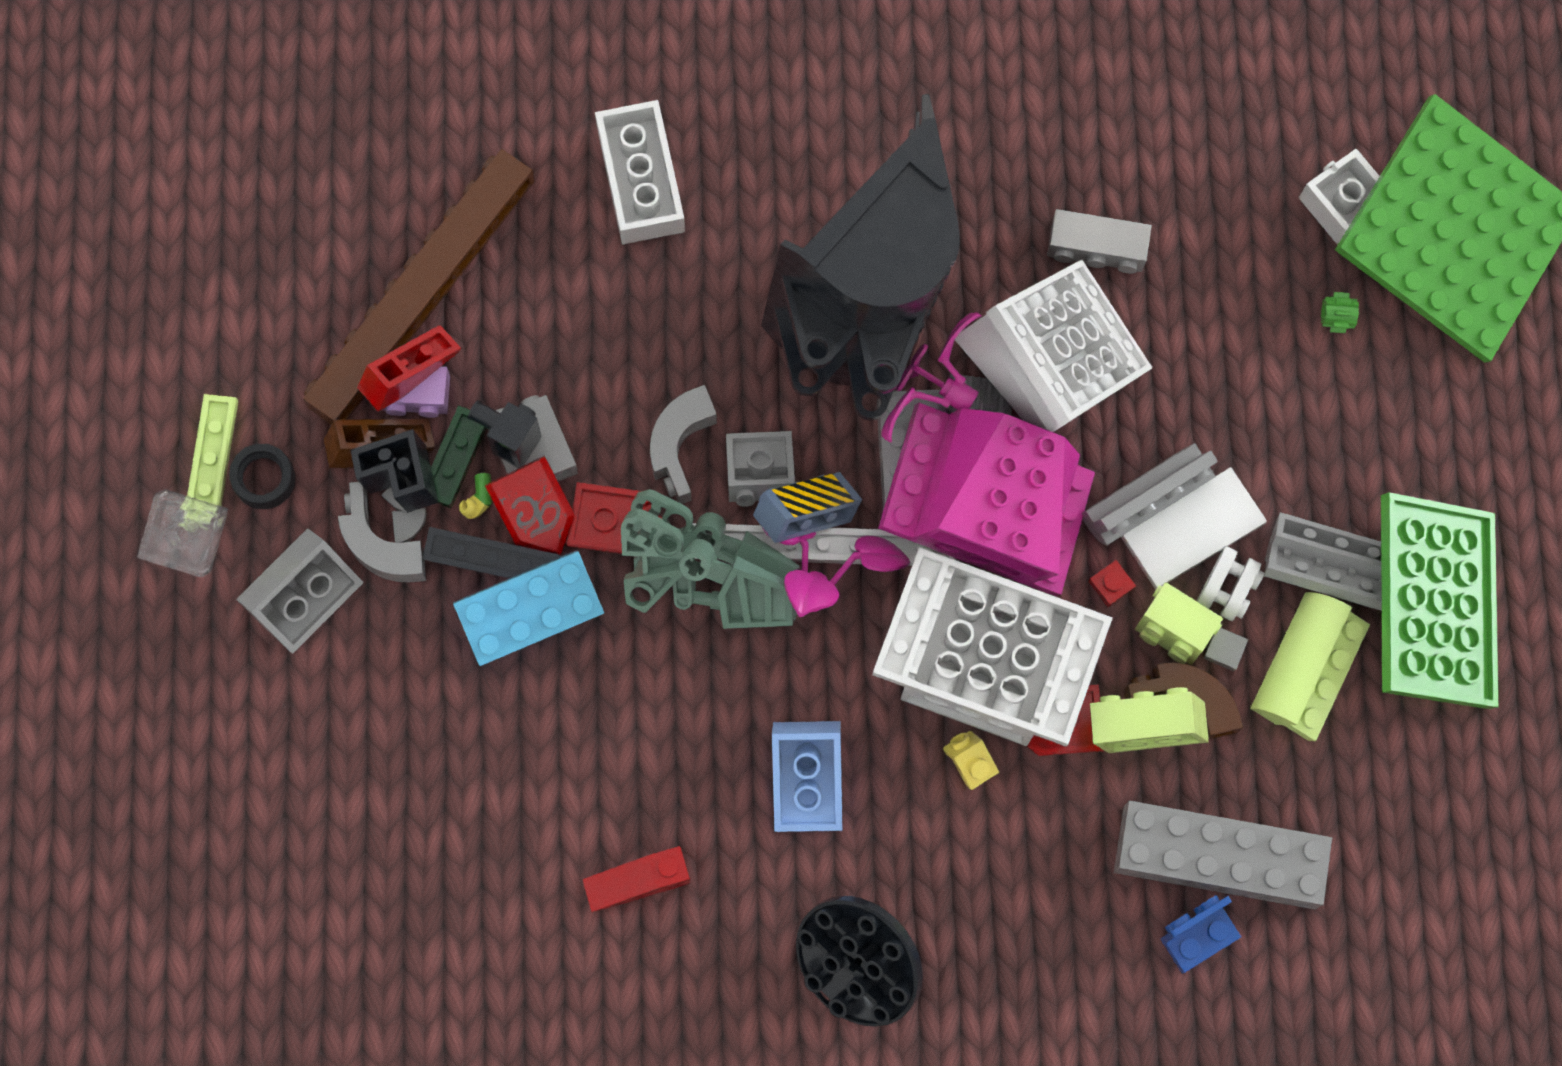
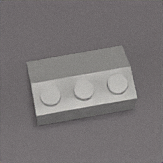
(300, 590)

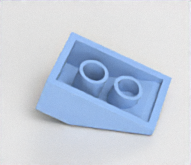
(807, 776)

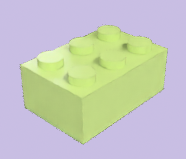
(1149, 721)

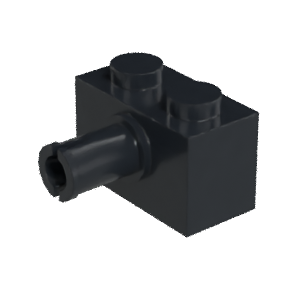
(512, 432)

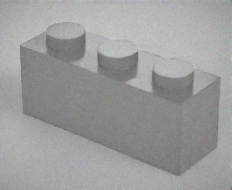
(1099, 241)

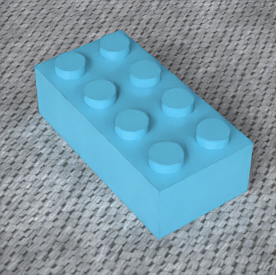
(528, 608)

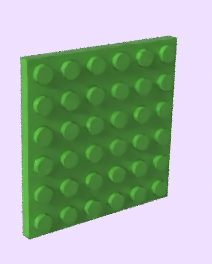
(1457, 228)

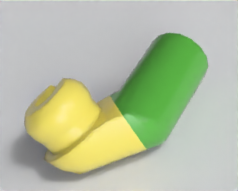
(480, 501)

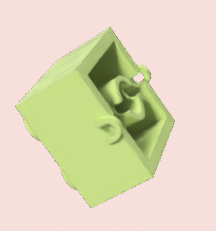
(1178, 624)

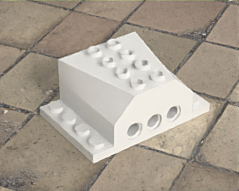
(1055, 348)
(991, 651)

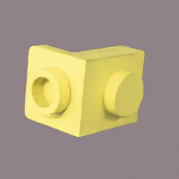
(971, 759)

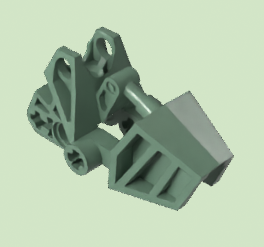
(666, 555)

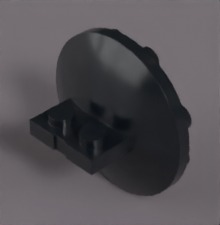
(859, 961)

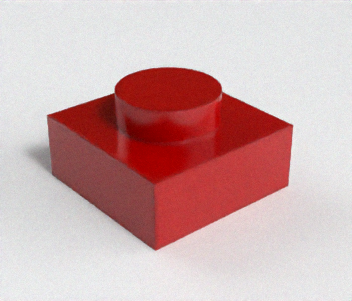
(1112, 583)

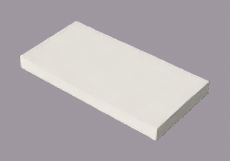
(1194, 528)

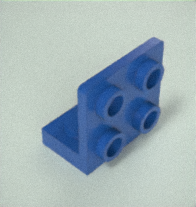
(1199, 938)

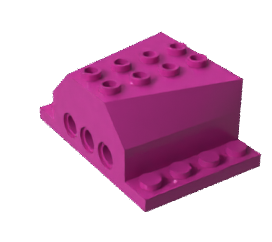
(990, 494)

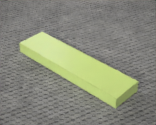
(212, 448)

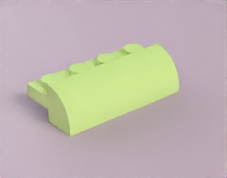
(1310, 665)

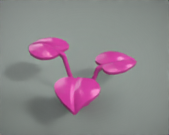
(954, 392)
(814, 592)

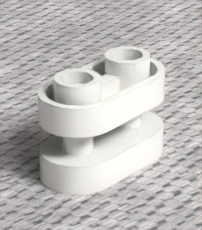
(1247, 577)

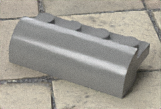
(1149, 494)
(1325, 560)

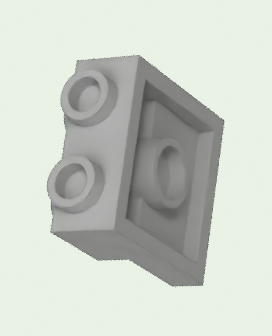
(758, 464)

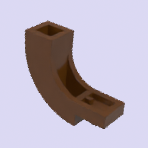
(1221, 709)

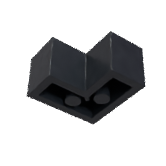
(399, 464)

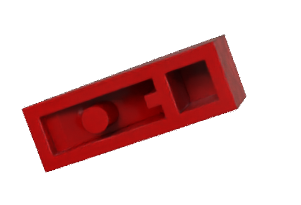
(406, 367)
(637, 879)

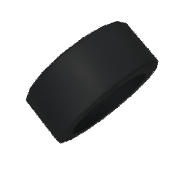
(254, 453)

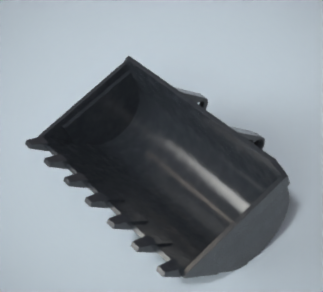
(870, 276)

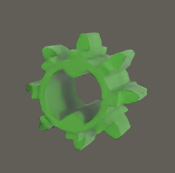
(1339, 312)

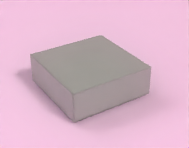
(1226, 649)

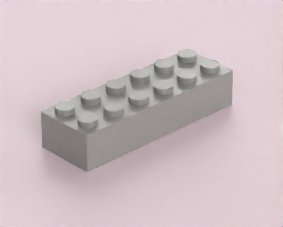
(1223, 855)

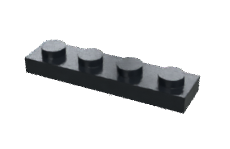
(482, 554)

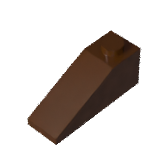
(354, 433)

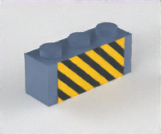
(807, 507)

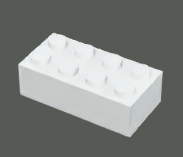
(640, 172)

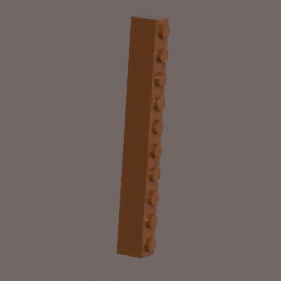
(422, 284)

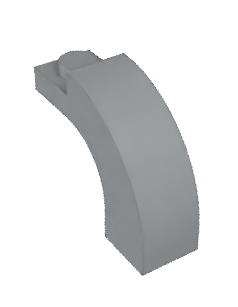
(678, 421)
(385, 559)

